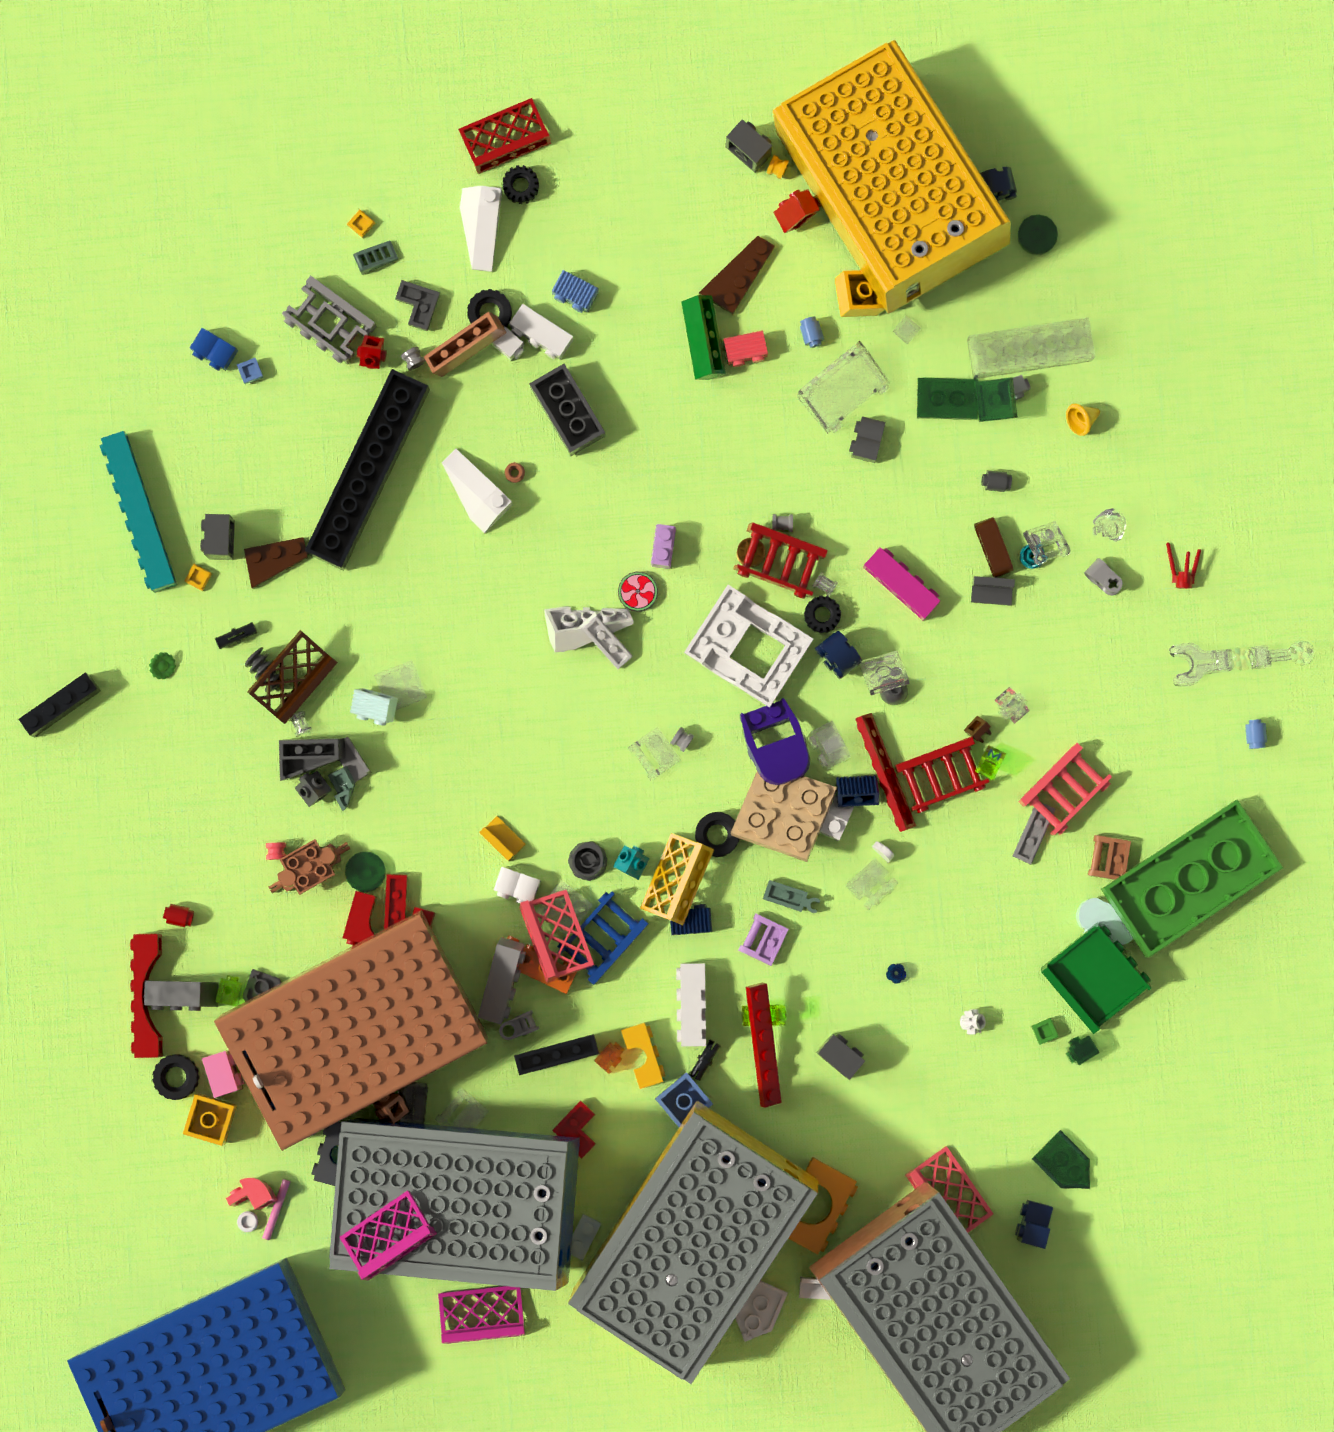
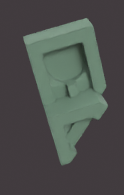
(344, 786)

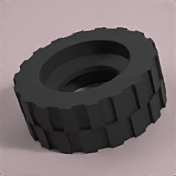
(490, 296)
(713, 819)
(161, 1070)

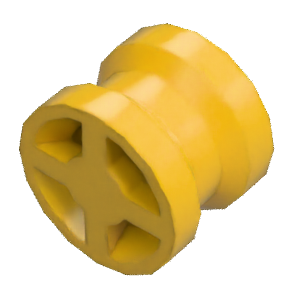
(777, 167)

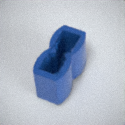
(213, 349)

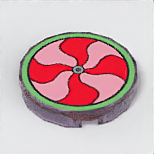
(637, 591)

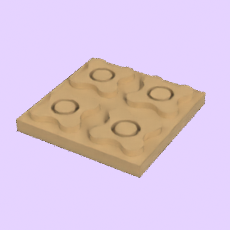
(784, 815)

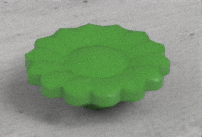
(162, 665)

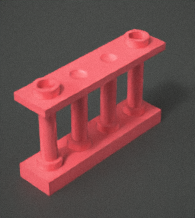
(1046, 784)

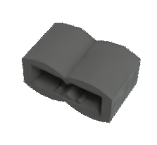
(868, 439)

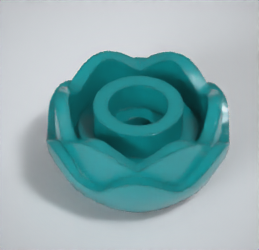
(1025, 558)

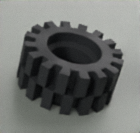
(520, 172)
(831, 605)

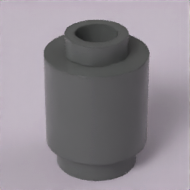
(996, 481)

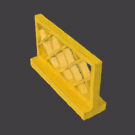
(687, 883)

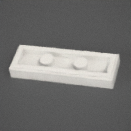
(606, 641)

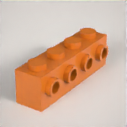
(532, 968)

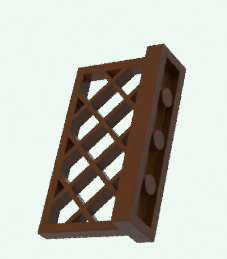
(301, 690)

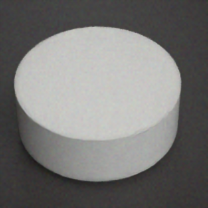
(247, 1221)

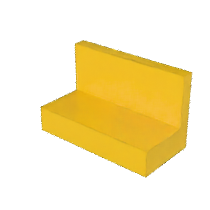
(502, 838)

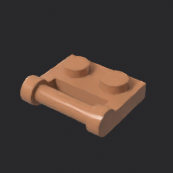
(1116, 857)

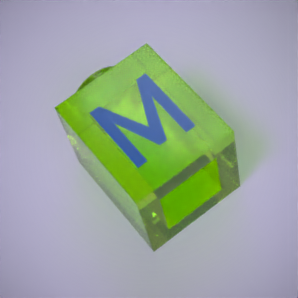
(990, 762)

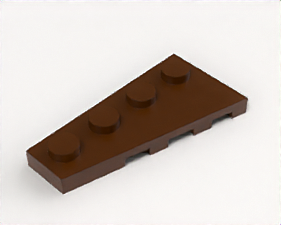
(736, 278)

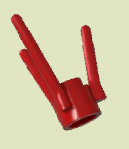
(1184, 579)

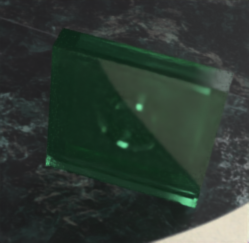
(996, 399)

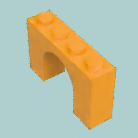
(840, 1188)

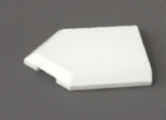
(760, 1311)

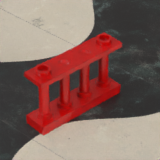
(795, 546)
(945, 755)

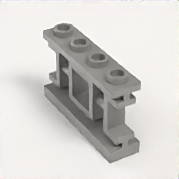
(338, 307)

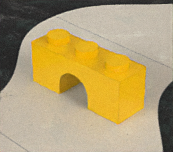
(639, 1037)

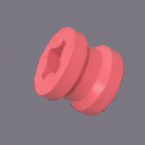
(275, 850)

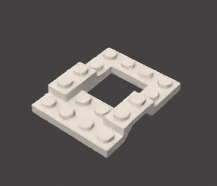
(725, 629)

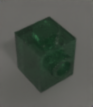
(1081, 1050)

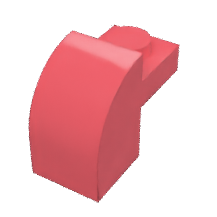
(255, 1190)

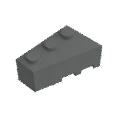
(305, 755)
(180, 994)

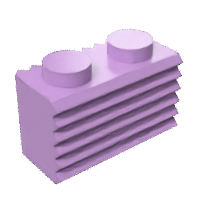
(663, 546)

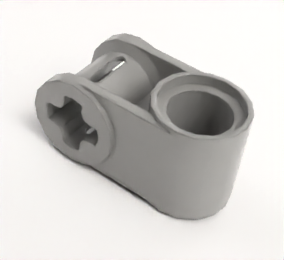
(1101, 575)
(520, 1025)

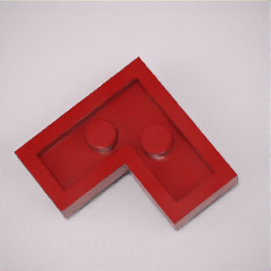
(573, 1123)

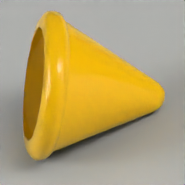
(1081, 418)

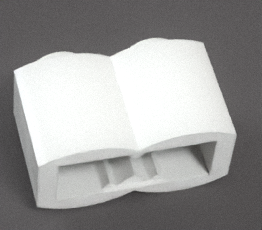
(516, 885)

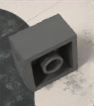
(749, 145)
(218, 536)
(840, 1056)

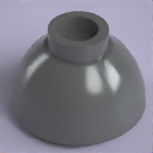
(895, 696)

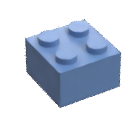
(681, 1097)

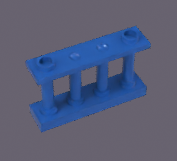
(621, 940)

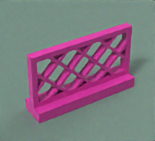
(392, 1253)
(485, 1332)

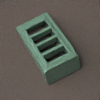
(372, 250)

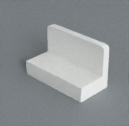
(812, 1289)

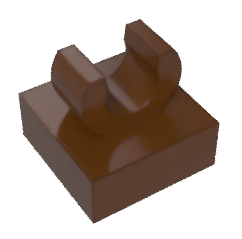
(977, 729)

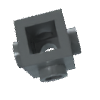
(312, 788)

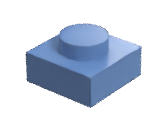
(250, 371)

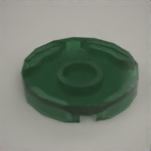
(1037, 234)
(365, 871)

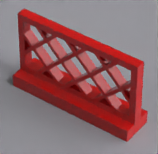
(509, 151)

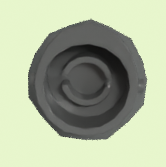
(587, 860)

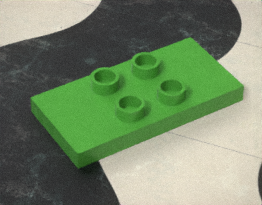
(1191, 878)

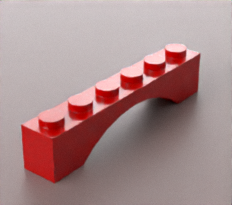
(147, 1039)

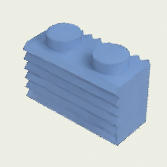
(574, 291)

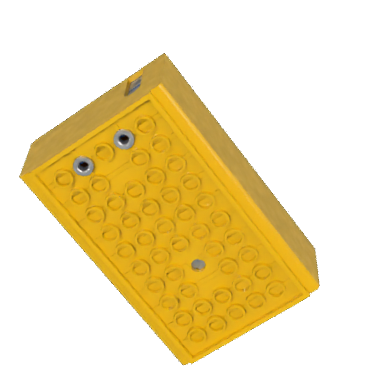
(891, 176)

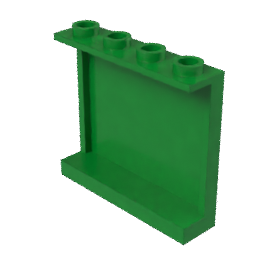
(1095, 976)

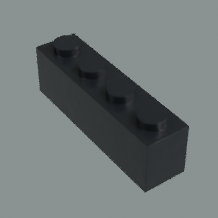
(59, 705)
(556, 1054)

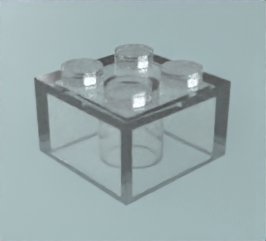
(829, 746)

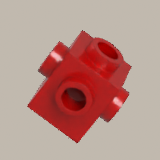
(371, 352)

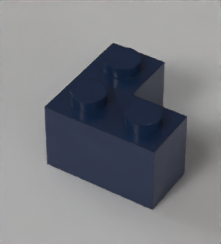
(1034, 1224)

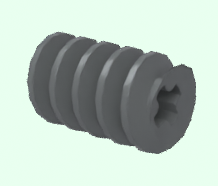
(259, 665)

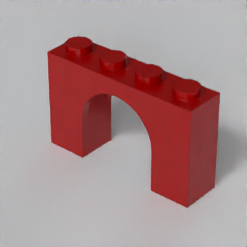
(359, 919)

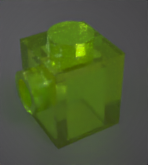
(229, 991)

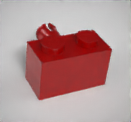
(796, 210)

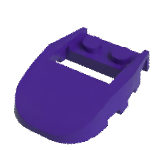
(782, 759)

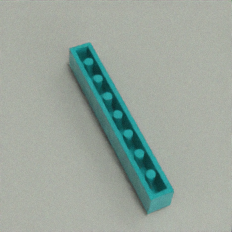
(138, 511)

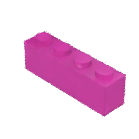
(901, 583)

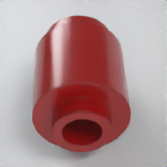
(178, 915)

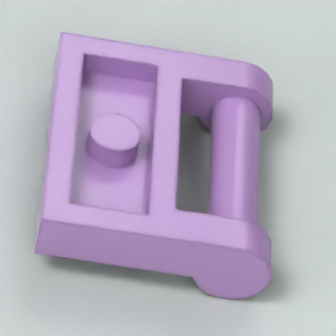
(770, 942)

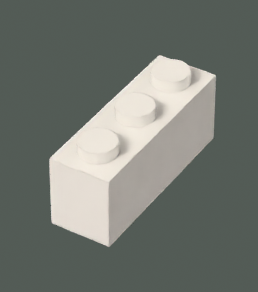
(540, 332)

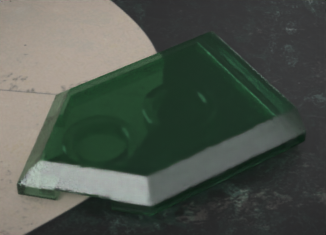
(1064, 1162)

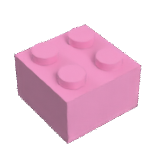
(222, 1074)

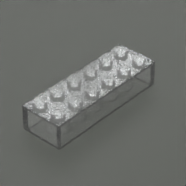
(1031, 348)

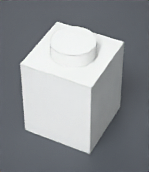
(509, 345)

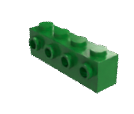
(703, 337)

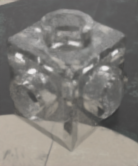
(1012, 705)

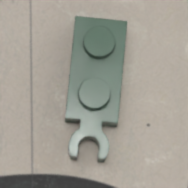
(788, 897)

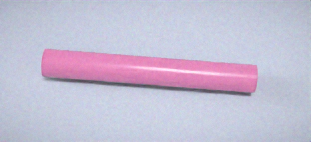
(276, 1209)

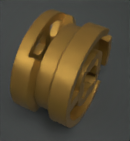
(742, 551)

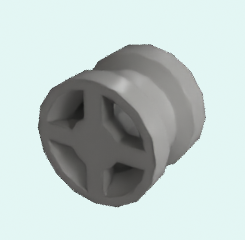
(413, 358)
(682, 739)

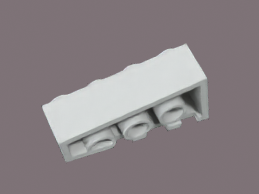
(692, 1005)

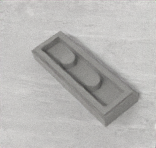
(1032, 836)

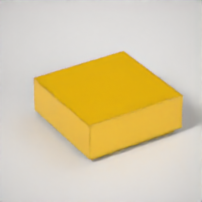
(361, 223)
(198, 577)

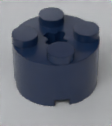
(1001, 183)
(838, 654)

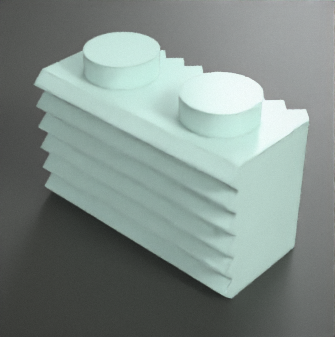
(373, 705)

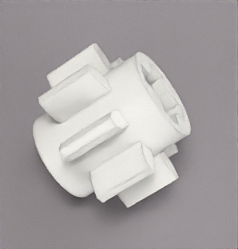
(972, 1021)

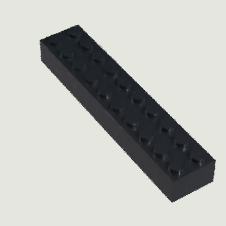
(367, 469)

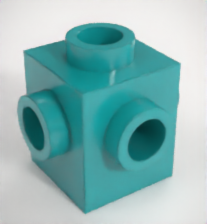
(631, 861)

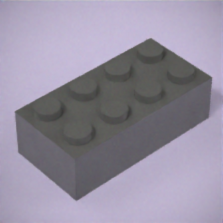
(567, 409)

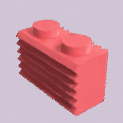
(745, 348)

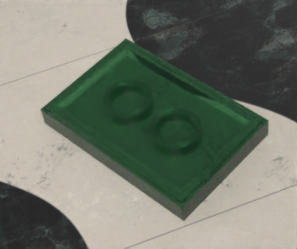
(946, 399)

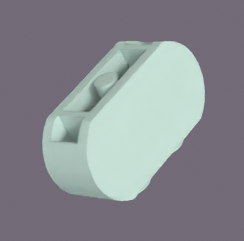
(1095, 911)

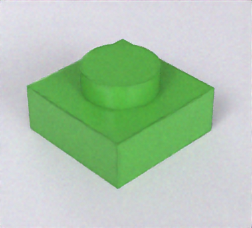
(1044, 1031)

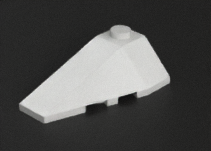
(479, 496)

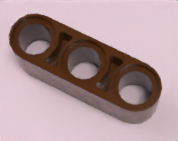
(993, 547)

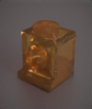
(610, 1056)

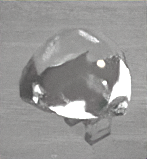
(1111, 524)

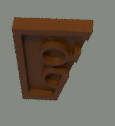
(273, 558)

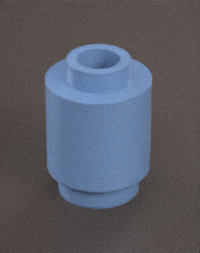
(811, 332)
(1256, 734)

